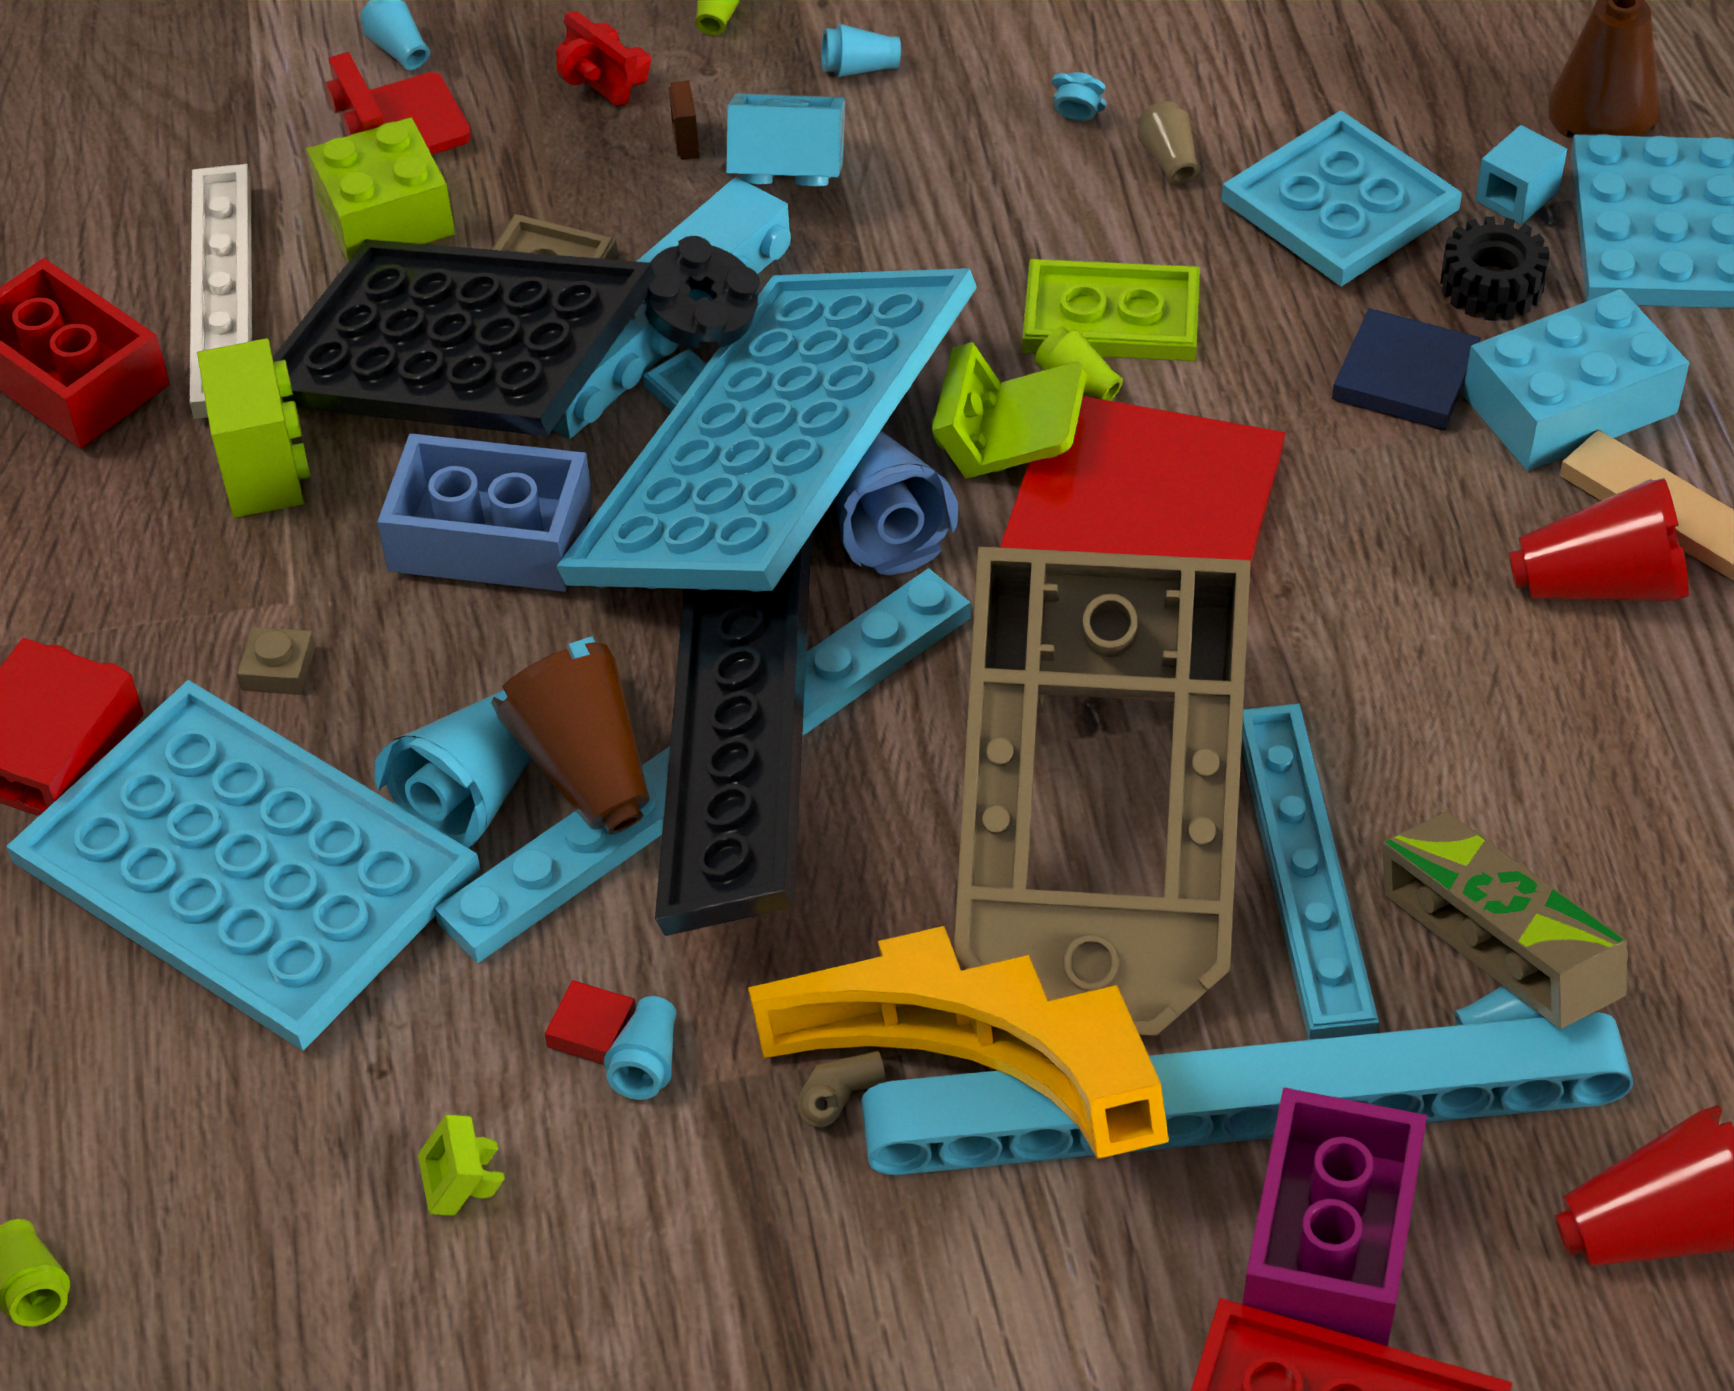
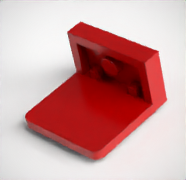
(419, 97)

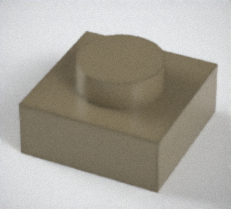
(276, 660)

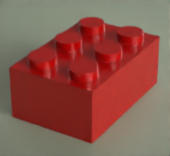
(73, 354)

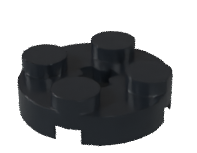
(709, 269)

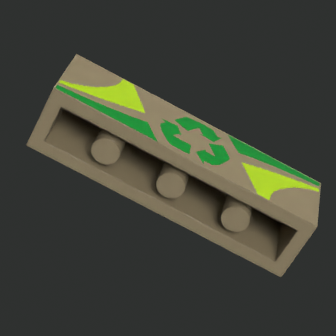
(1506, 919)

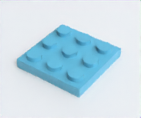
(1341, 197)

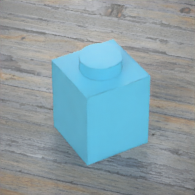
(1520, 174)

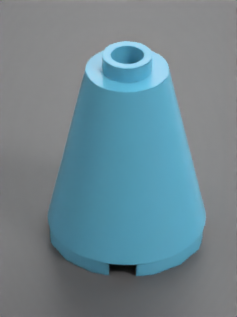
(454, 770)

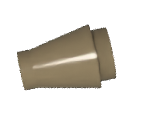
(1168, 138)

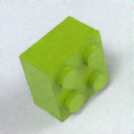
(381, 187)
(253, 427)

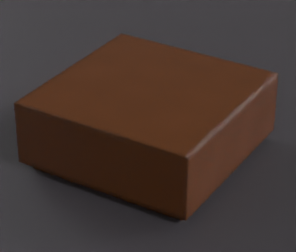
(683, 120)

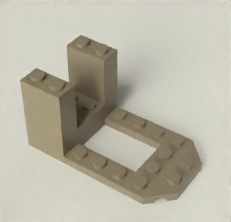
(1118, 633)

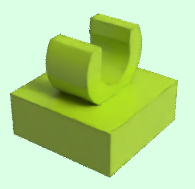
(453, 1168)

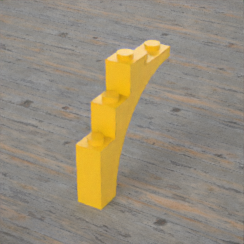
(917, 997)

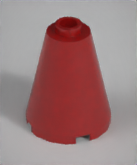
(1607, 551)
(1658, 1200)

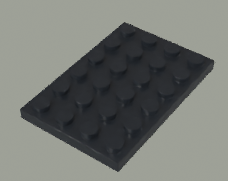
(460, 334)

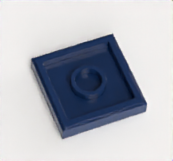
(1405, 368)

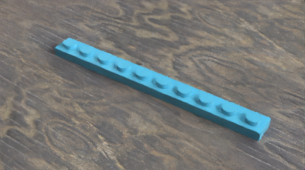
(575, 856)

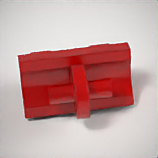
(599, 59)

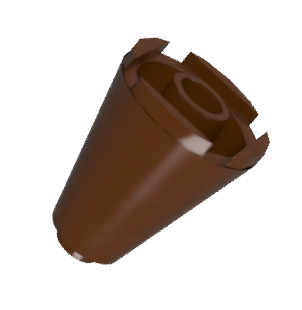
(1609, 74)
(579, 734)

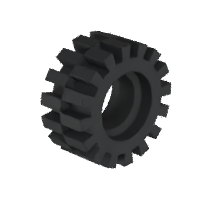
(1488, 289)

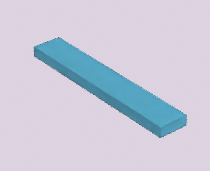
(1306, 875)

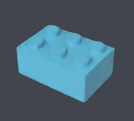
(1574, 374)

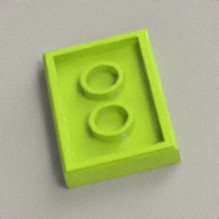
(1115, 306)

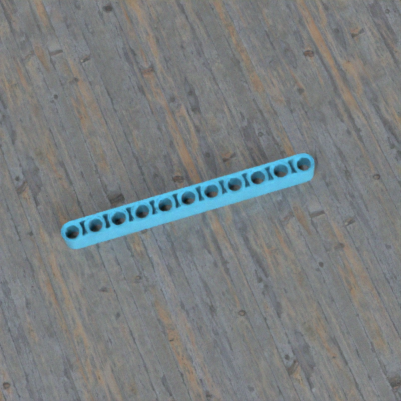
(1238, 1091)

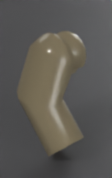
(833, 1083)

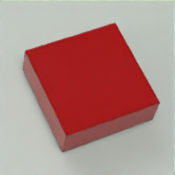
(588, 1021)

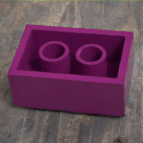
(1335, 1214)

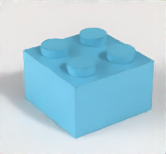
(785, 137)

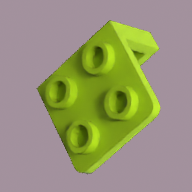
(1005, 423)

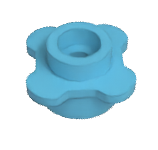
(1078, 96)

